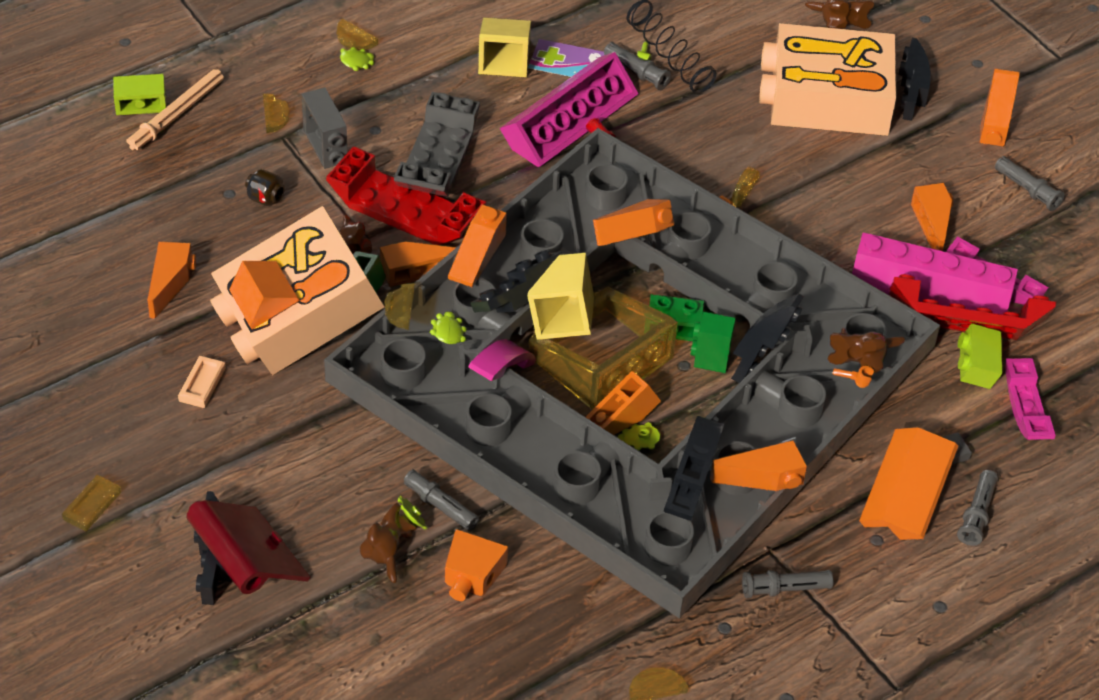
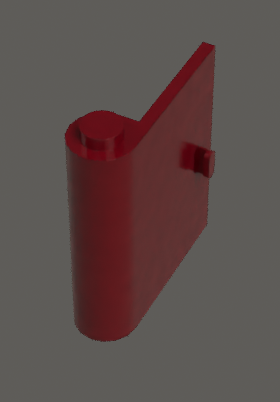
(244, 544)

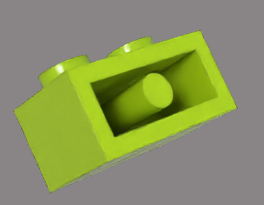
(139, 94)
(980, 356)

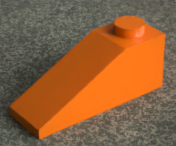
(998, 107)
(932, 209)
(634, 221)
(478, 245)
(410, 261)
(169, 274)
(624, 405)
(764, 468)

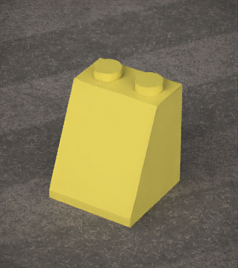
(504, 47)
(563, 299)

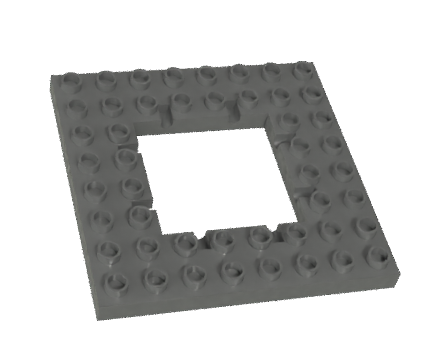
(572, 471)

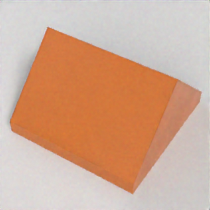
(261, 291)

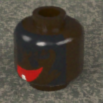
(265, 187)

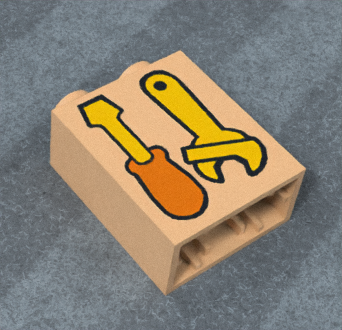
(830, 79)
(324, 278)

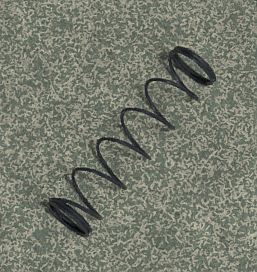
(691, 83)

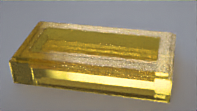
(91, 503)

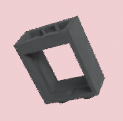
(325, 127)

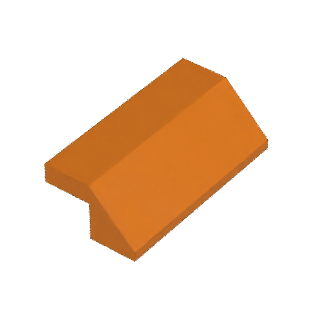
(909, 483)

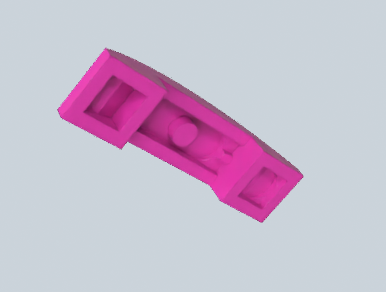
(1022, 288)
(498, 356)
(1026, 401)

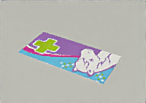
(562, 58)

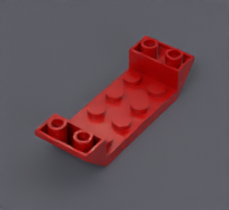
(400, 207)
(957, 318)

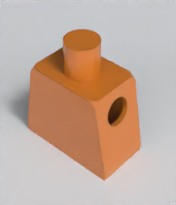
(473, 564)

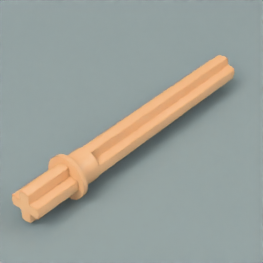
(149, 130)

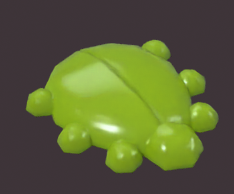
(356, 59)
(448, 328)
(640, 436)
(412, 512)

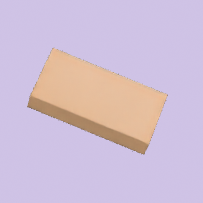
(201, 381)

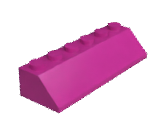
(565, 111)
(942, 274)

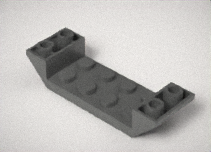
(440, 145)

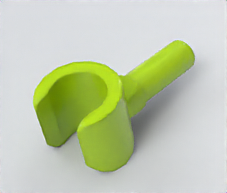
(643, 53)

